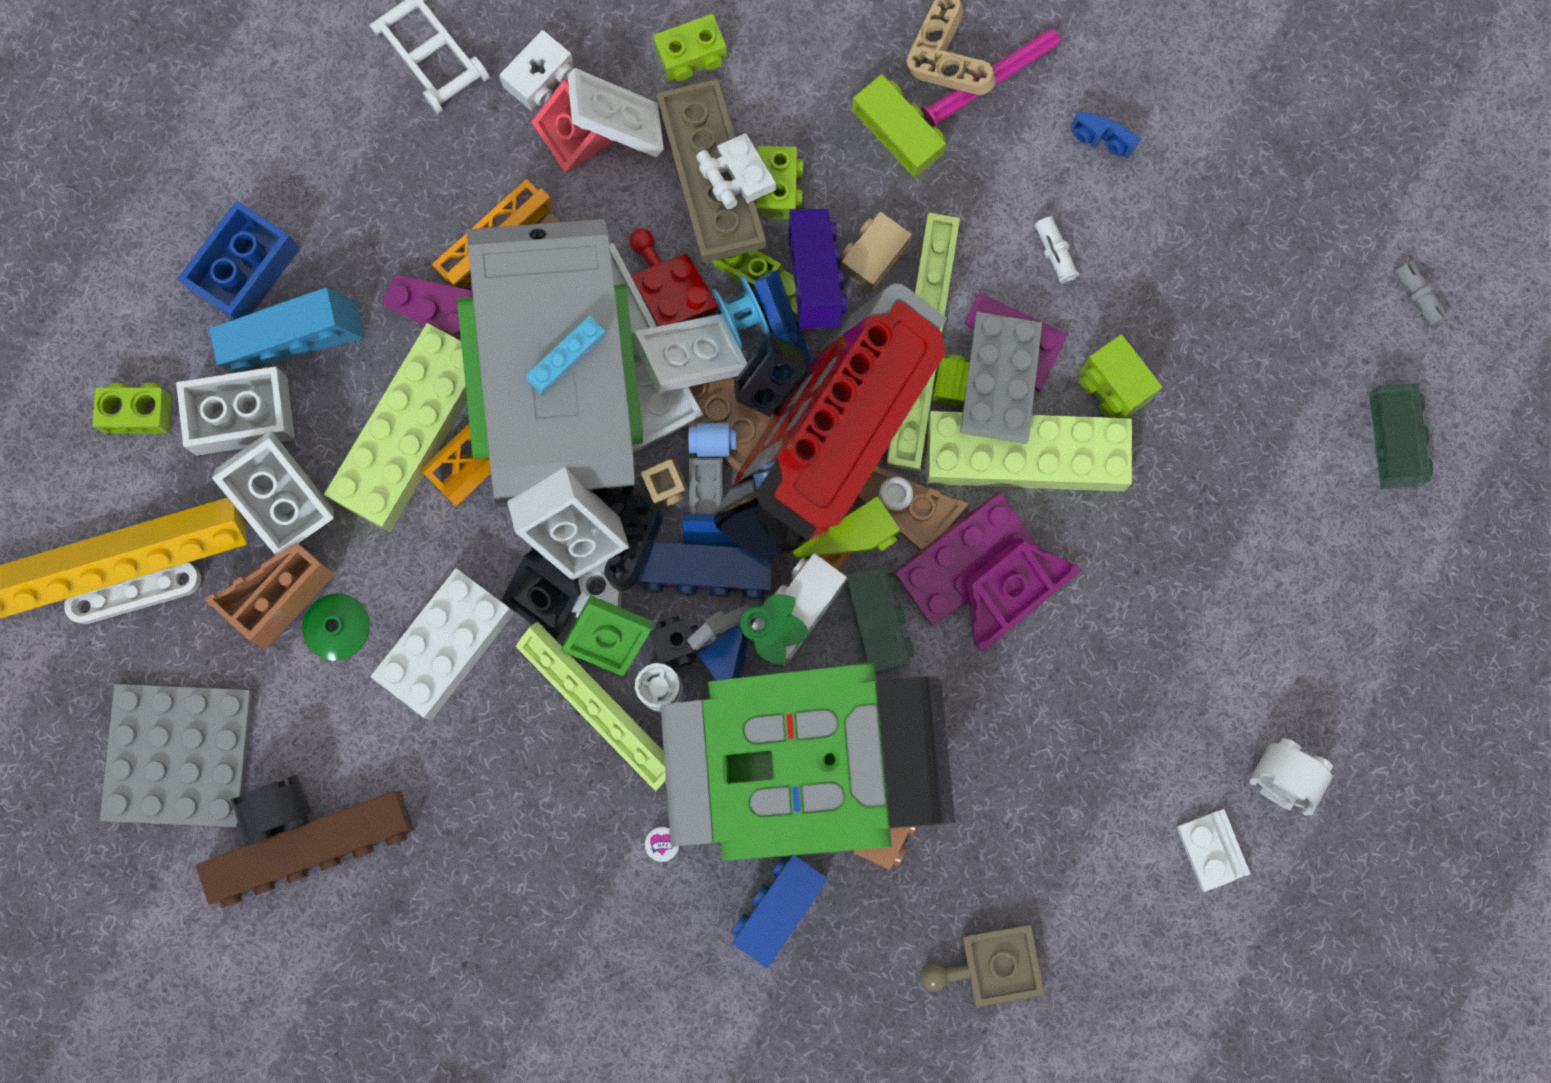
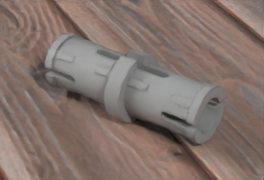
(1421, 293)

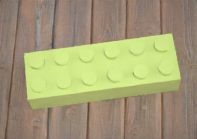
(403, 431)
(1058, 455)

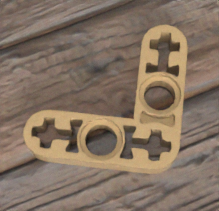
(937, 56)

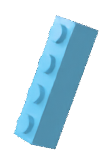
(565, 355)

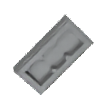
(705, 485)
(716, 627)

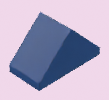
(726, 655)

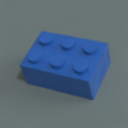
(239, 262)
(778, 909)

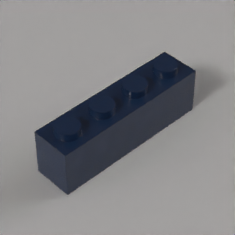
(705, 568)

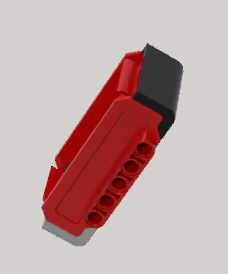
(834, 425)

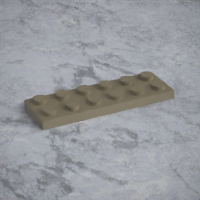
(695, 122)

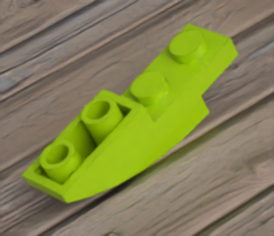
(753, 266)

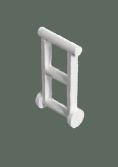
(434, 97)

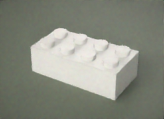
(442, 645)

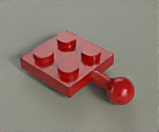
(671, 288)

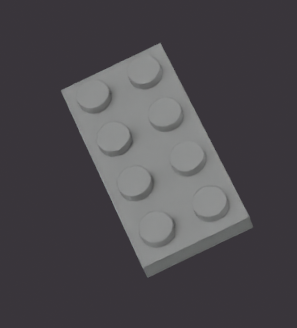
(1001, 378)

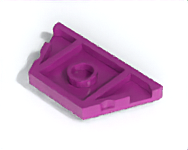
(1012, 588)

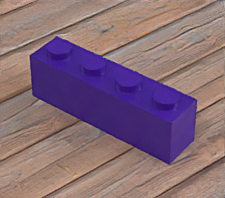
(815, 268)

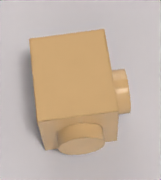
(665, 482)

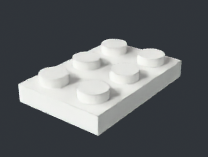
(615, 113)
(689, 353)

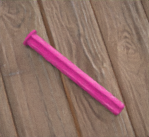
(1003, 69)

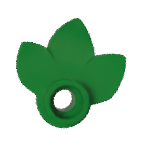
(779, 630)

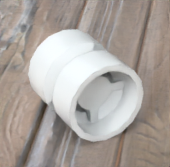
(658, 685)

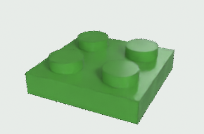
(607, 635)

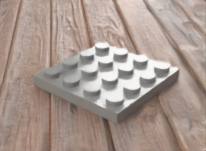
(176, 755)

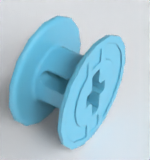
(741, 311)

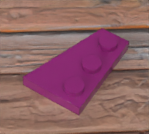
(1050, 341)

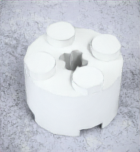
(1292, 776)

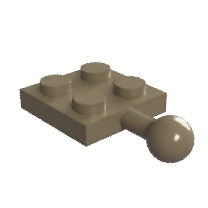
(999, 967)

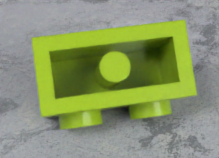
(690, 48)
(784, 169)

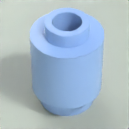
(712, 439)

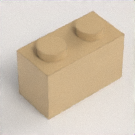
(875, 251)

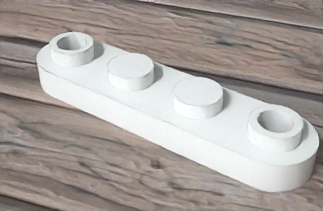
(133, 594)

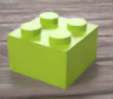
(1118, 379)

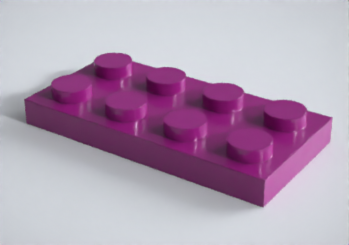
(940, 570)

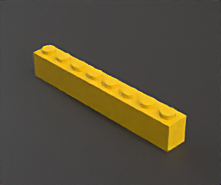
(120, 556)

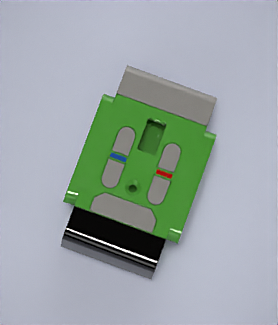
(806, 762)

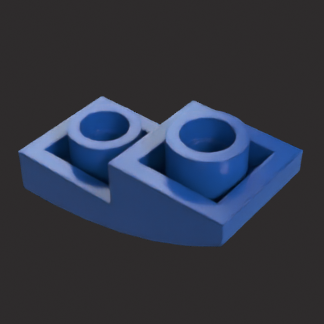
(1093, 128)

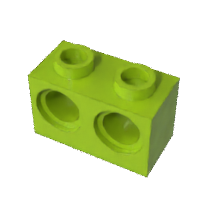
(132, 413)

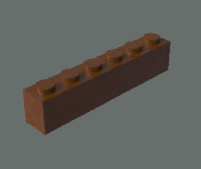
(304, 848)

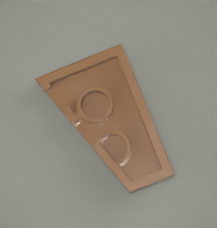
(927, 514)

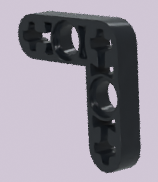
(632, 524)

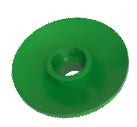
(351, 630)

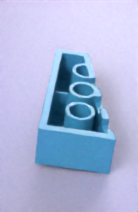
(287, 330)

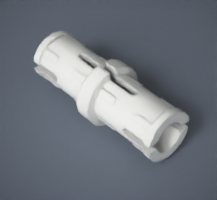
(1056, 249)

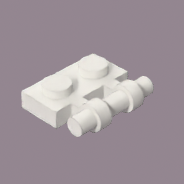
(744, 166)

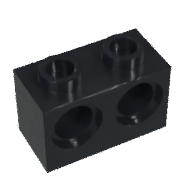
(764, 372)

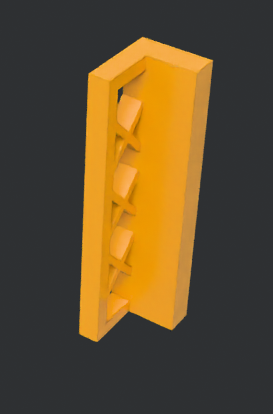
(527, 214)
(463, 476)

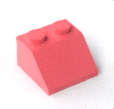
(565, 140)

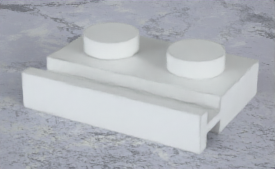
(1213, 850)

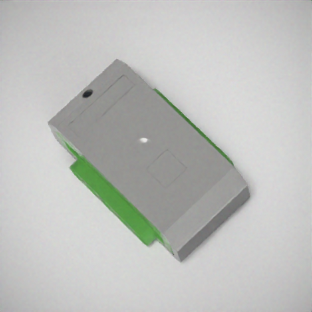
(527, 297)

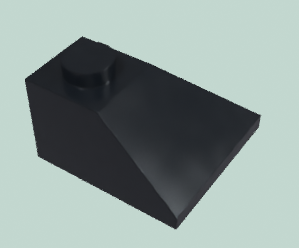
(542, 593)

